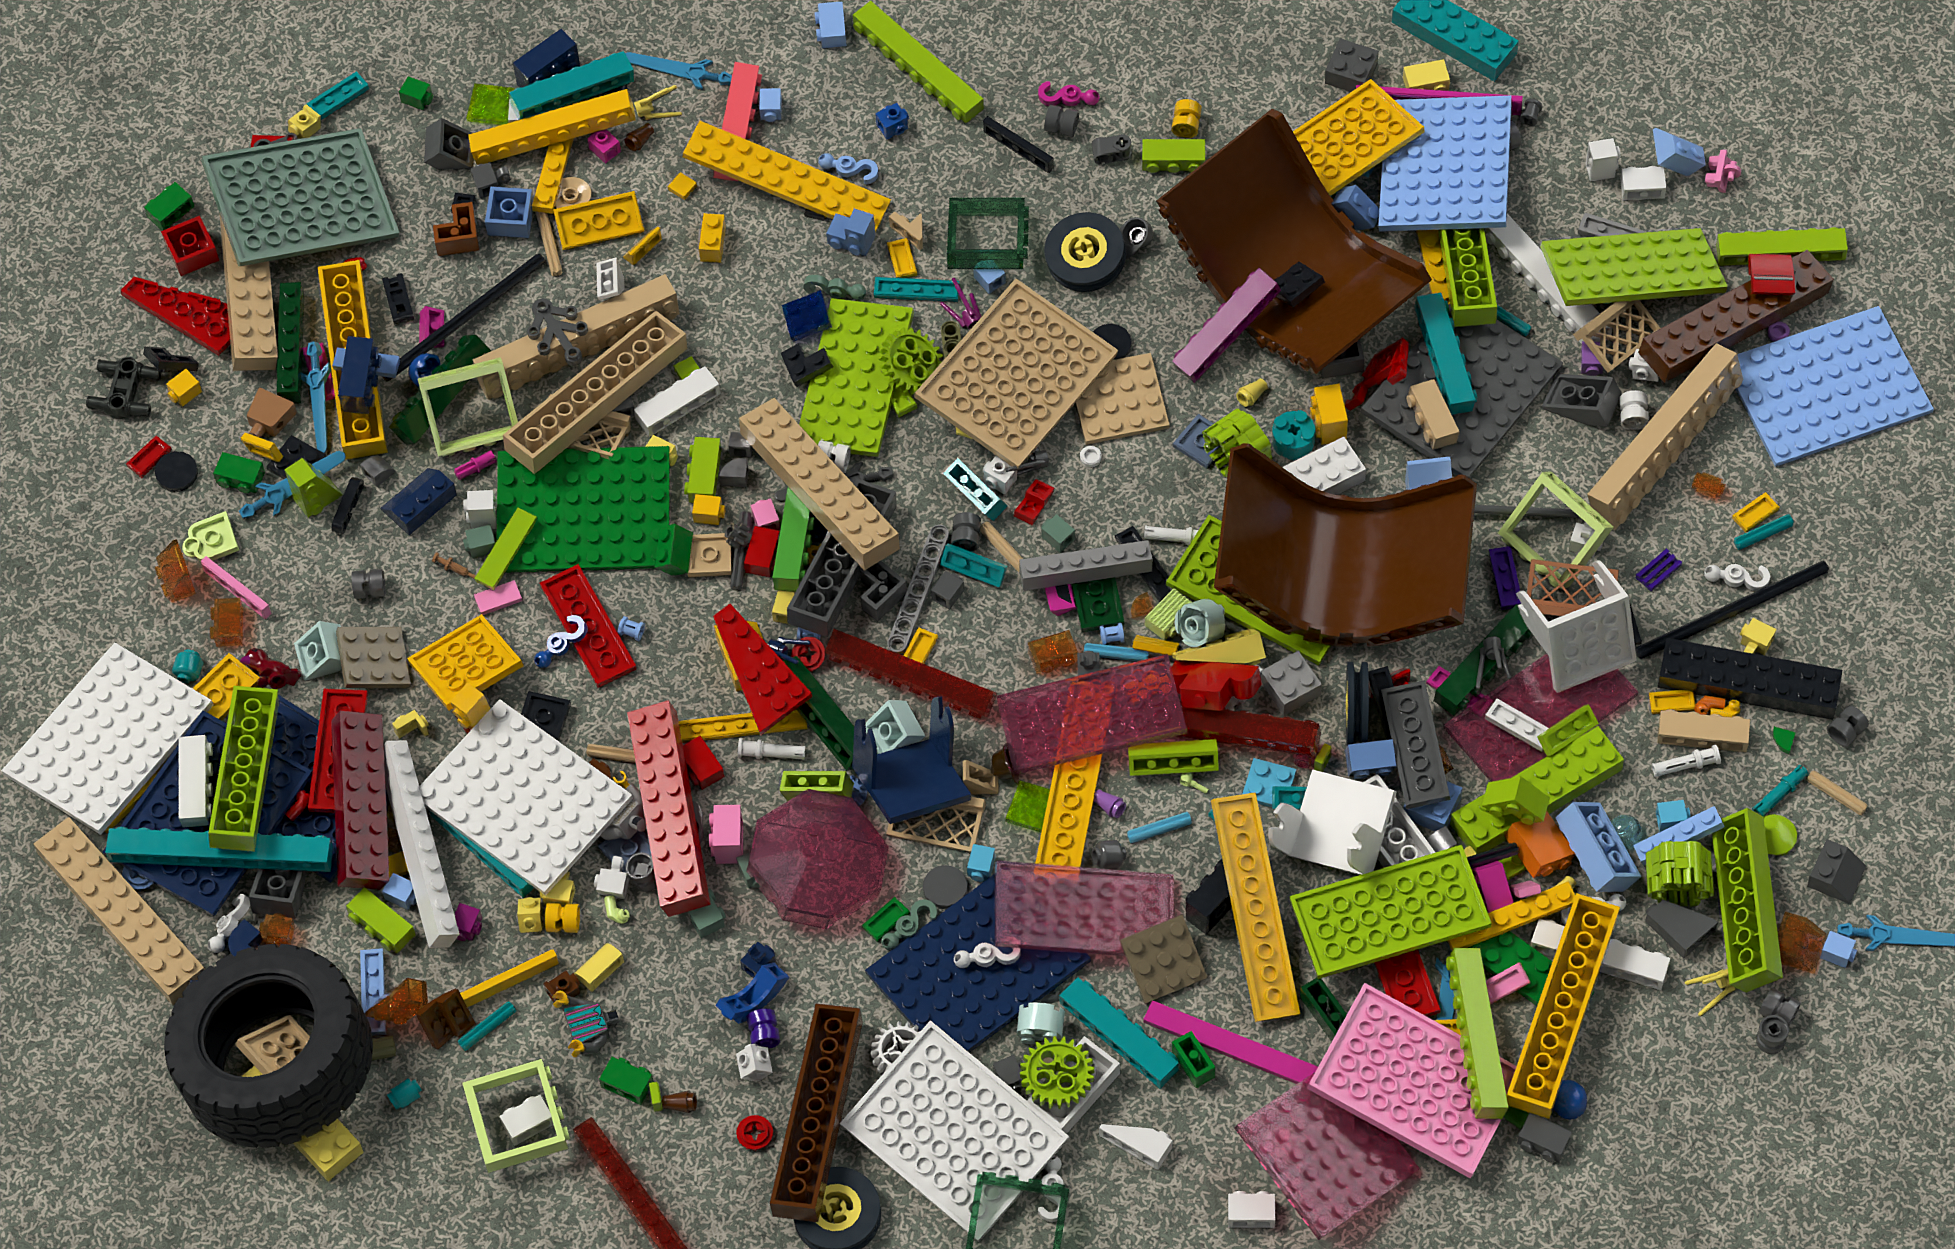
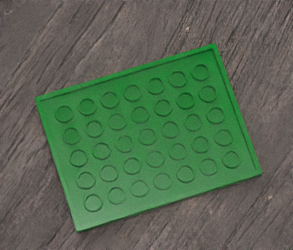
(587, 508)

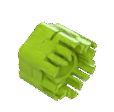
(1233, 431)
(1680, 869)

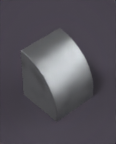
(739, 445)
(376, 470)
(735, 473)
(1441, 840)

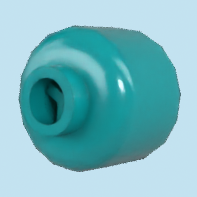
(187, 666)

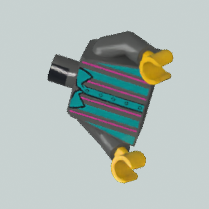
(585, 1023)

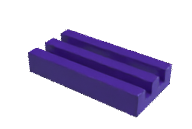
(1670, 558)

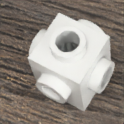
(1641, 369)
(996, 475)
(754, 1063)

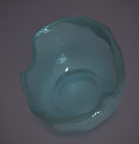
(1628, 830)

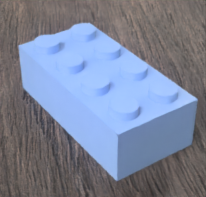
(1598, 847)

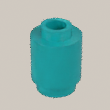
(404, 1093)

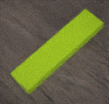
(505, 548)

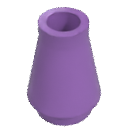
(1109, 803)

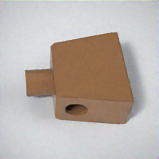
(269, 413)

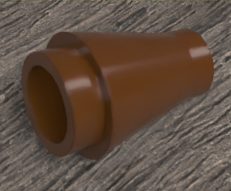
(637, 138)
(680, 1101)

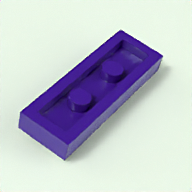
(1505, 577)

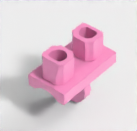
(1725, 171)

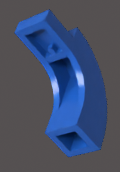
(755, 995)

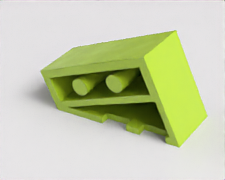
(310, 487)

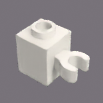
(1580, 536)
(612, 881)

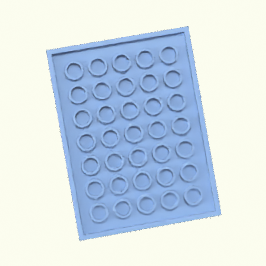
(1453, 170)
(1829, 386)

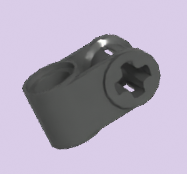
(1110, 149)

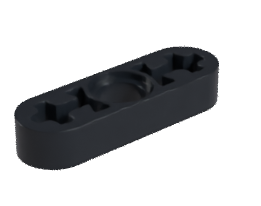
(346, 505)

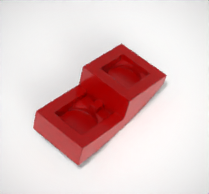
(1034, 502)

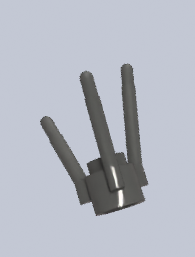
(1036, 460)
(1493, 650)

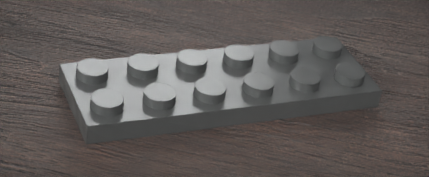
(1415, 744)

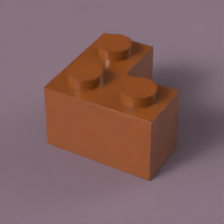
(460, 235)

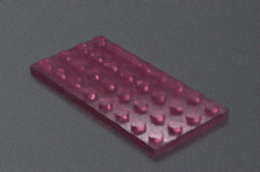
(1532, 693)
(1091, 714)
(1076, 906)

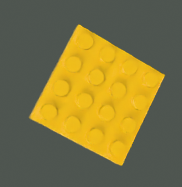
(465, 655)

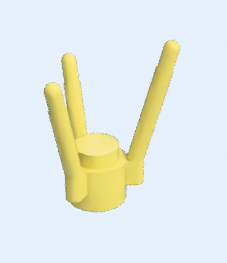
(645, 105)
(1722, 980)

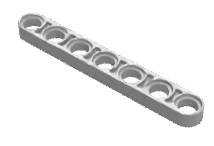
(918, 580)

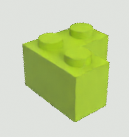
(1517, 798)

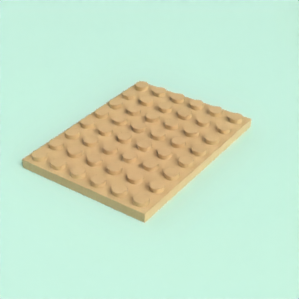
(1016, 374)

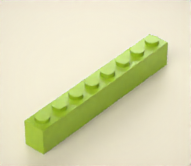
(918, 62)
(1477, 1033)

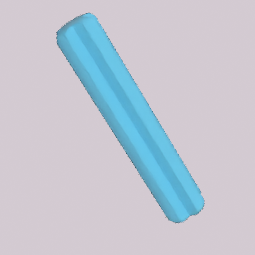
(1117, 652)
(1159, 827)

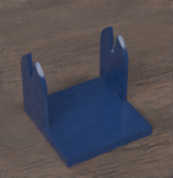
(912, 777)

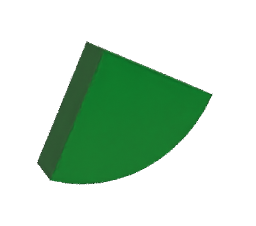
(1783, 739)

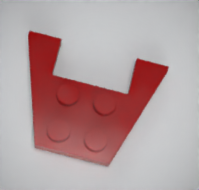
(1389, 363)

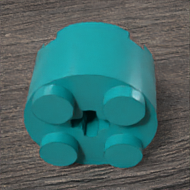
(1293, 434)

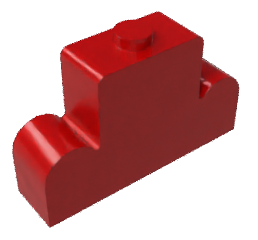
(1214, 683)

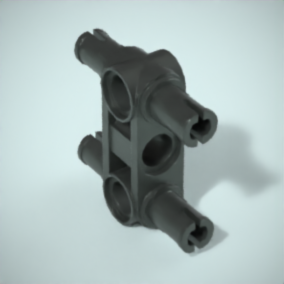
(123, 388)

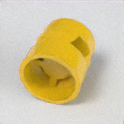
(1186, 118)
(562, 918)

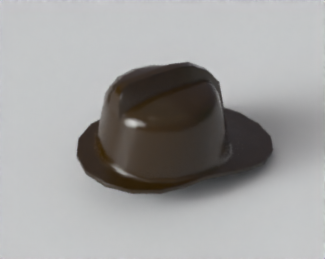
(1002, 765)

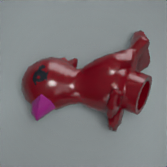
(271, 671)

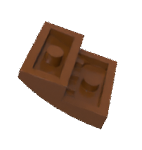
(445, 1018)

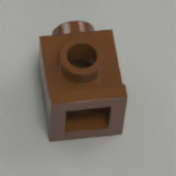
(555, 984)

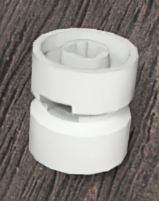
(1633, 410)
(841, 452)

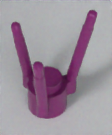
(970, 315)

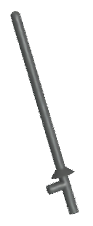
(1532, 511)

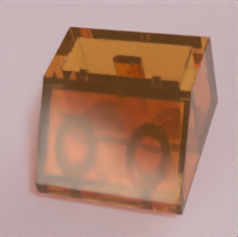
(400, 1002)

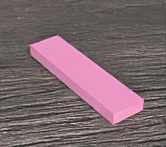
(235, 587)

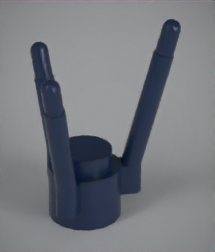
(781, 649)

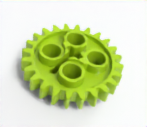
(910, 359)
(1061, 1054)

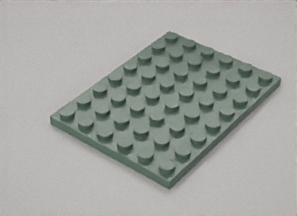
(299, 197)

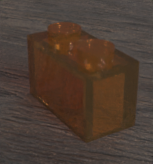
(227, 622)
(1052, 652)

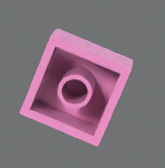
(726, 833)

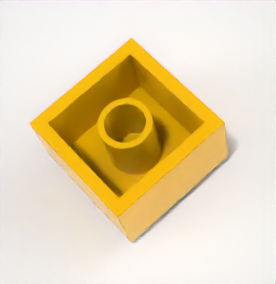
(1329, 413)

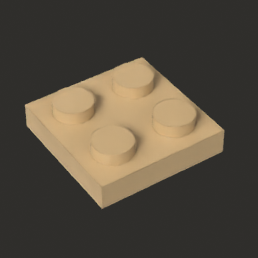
(710, 556)

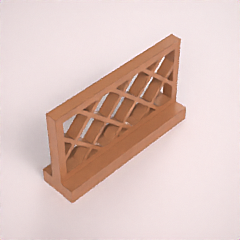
(1561, 608)

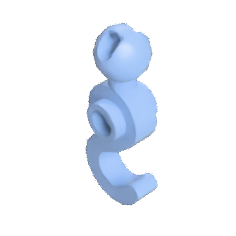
(847, 166)

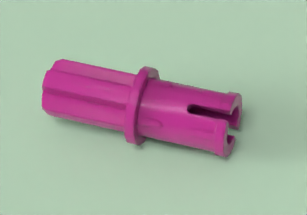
(475, 465)

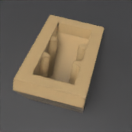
(979, 779)

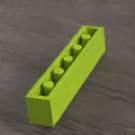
(1821, 243)

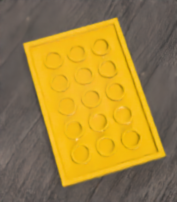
(1356, 135)

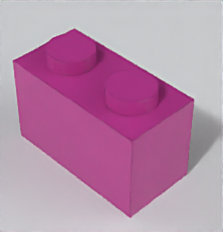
(1493, 885)

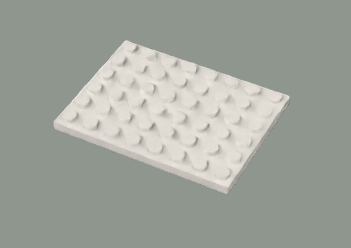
(107, 738)
(523, 797)
(948, 1118)

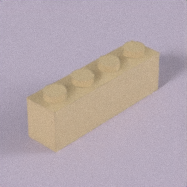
(1703, 730)

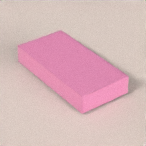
(501, 597)
(1525, 889)
(1506, 982)

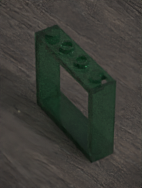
(987, 257)
(1012, 1182)

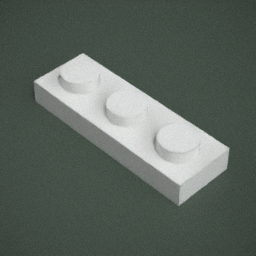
(1516, 723)

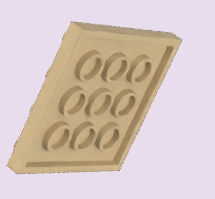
(1123, 401)

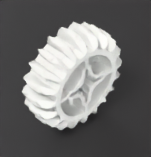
(882, 1059)

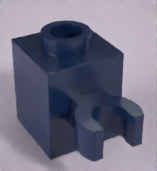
(756, 957)

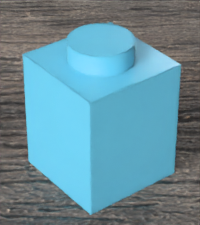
(1671, 813)
(981, 862)

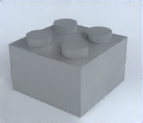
(1291, 683)

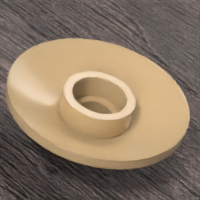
(573, 187)

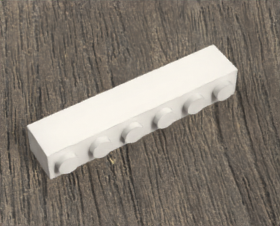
(1619, 961)

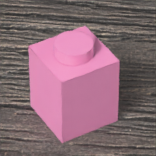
(765, 514)

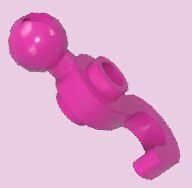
(1069, 95)

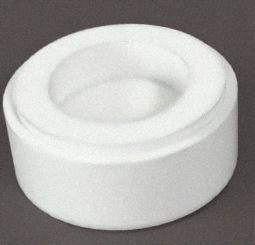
(1090, 456)

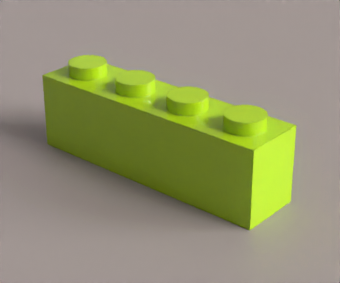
(1173, 757)

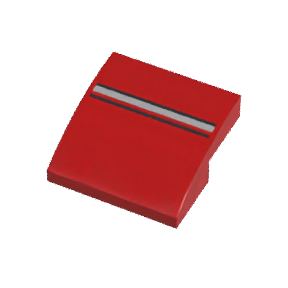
(1771, 274)

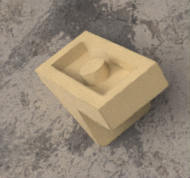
(911, 230)

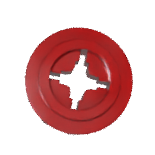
(815, 646)
(746, 1126)

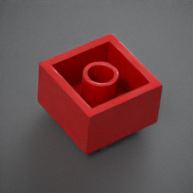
(190, 245)

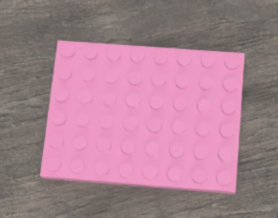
(1406, 1080)

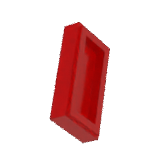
(148, 456)

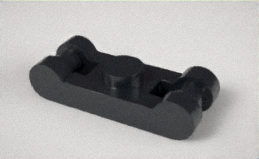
(398, 298)

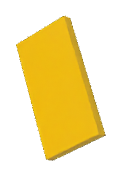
(598, 220)

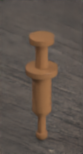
(449, 564)

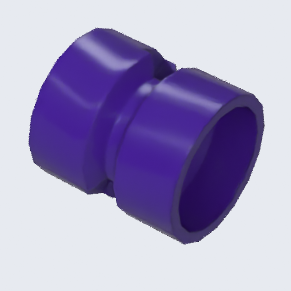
(763, 1028)

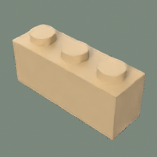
(1432, 414)

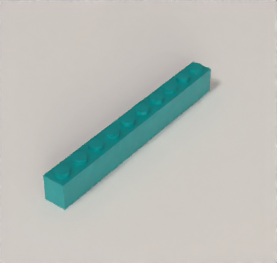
(193, 849)

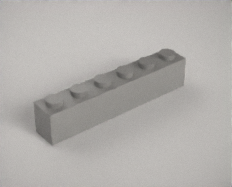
(1085, 565)

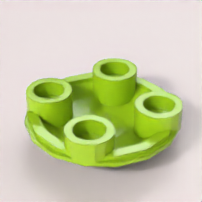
(1780, 834)

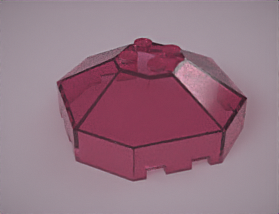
(817, 858)

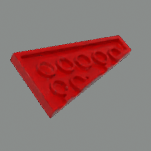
(190, 313)
(763, 677)

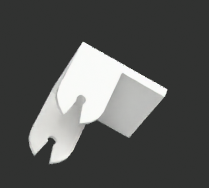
(1588, 639)
(1337, 823)

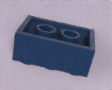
(420, 500)

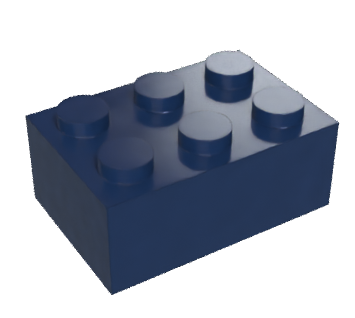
(550, 57)
(359, 375)

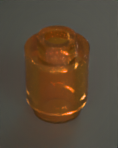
(1708, 485)

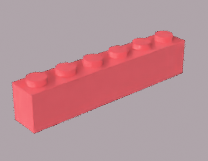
(740, 103)

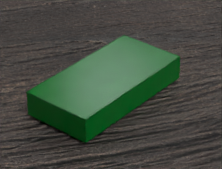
(885, 919)

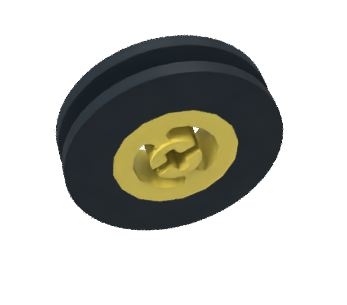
(1080, 233)
(1357, 703)
(851, 1228)

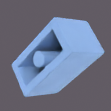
(831, 24)

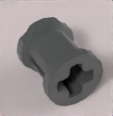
(1531, 111)

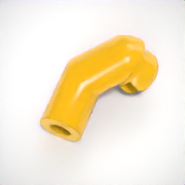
(1729, 711)

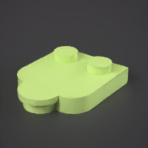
(211, 538)

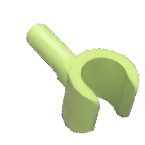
(1186, 780)

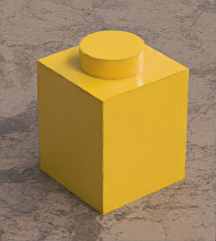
(183, 388)
(708, 509)

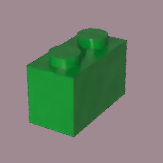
(169, 206)
(238, 473)
(673, 550)
(1193, 1059)
(626, 1080)

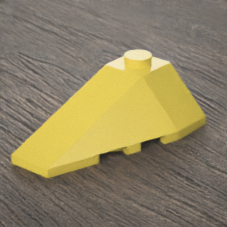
(1237, 647)

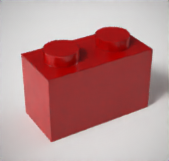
(762, 552)
(702, 763)

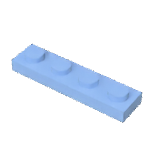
(1687, 830)
(372, 985)

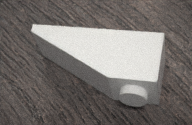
(609, 279)
(1142, 1143)

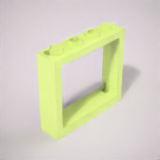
(460, 374)
(1575, 503)
(527, 1152)

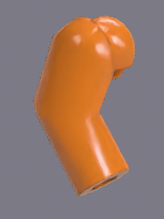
(1709, 702)

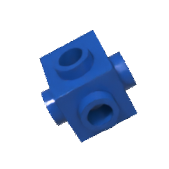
(892, 120)

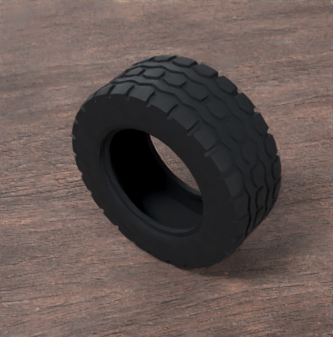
(296, 1096)

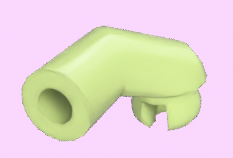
(615, 913)

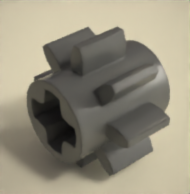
(738, 534)

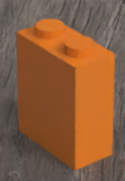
(1541, 846)

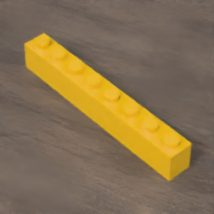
(552, 127)

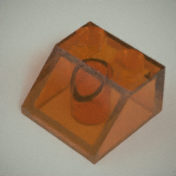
(174, 573)
(1800, 942)

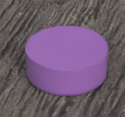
(1778, 331)

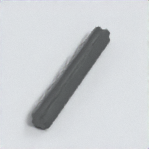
(739, 557)

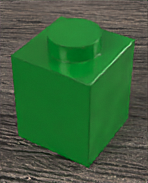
(416, 93)

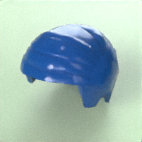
(422, 367)
(1571, 1100)

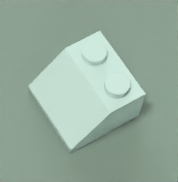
(319, 651)
(894, 726)

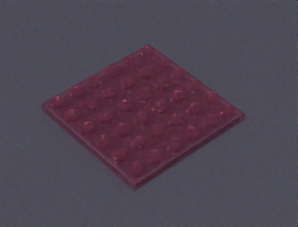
(1324, 1156)

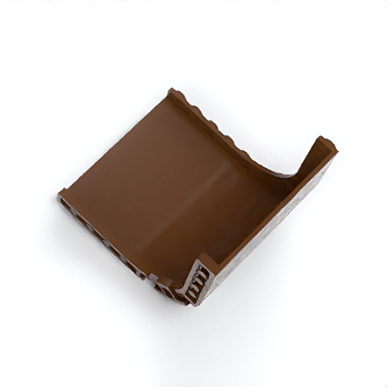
(1268, 210)
(1343, 563)

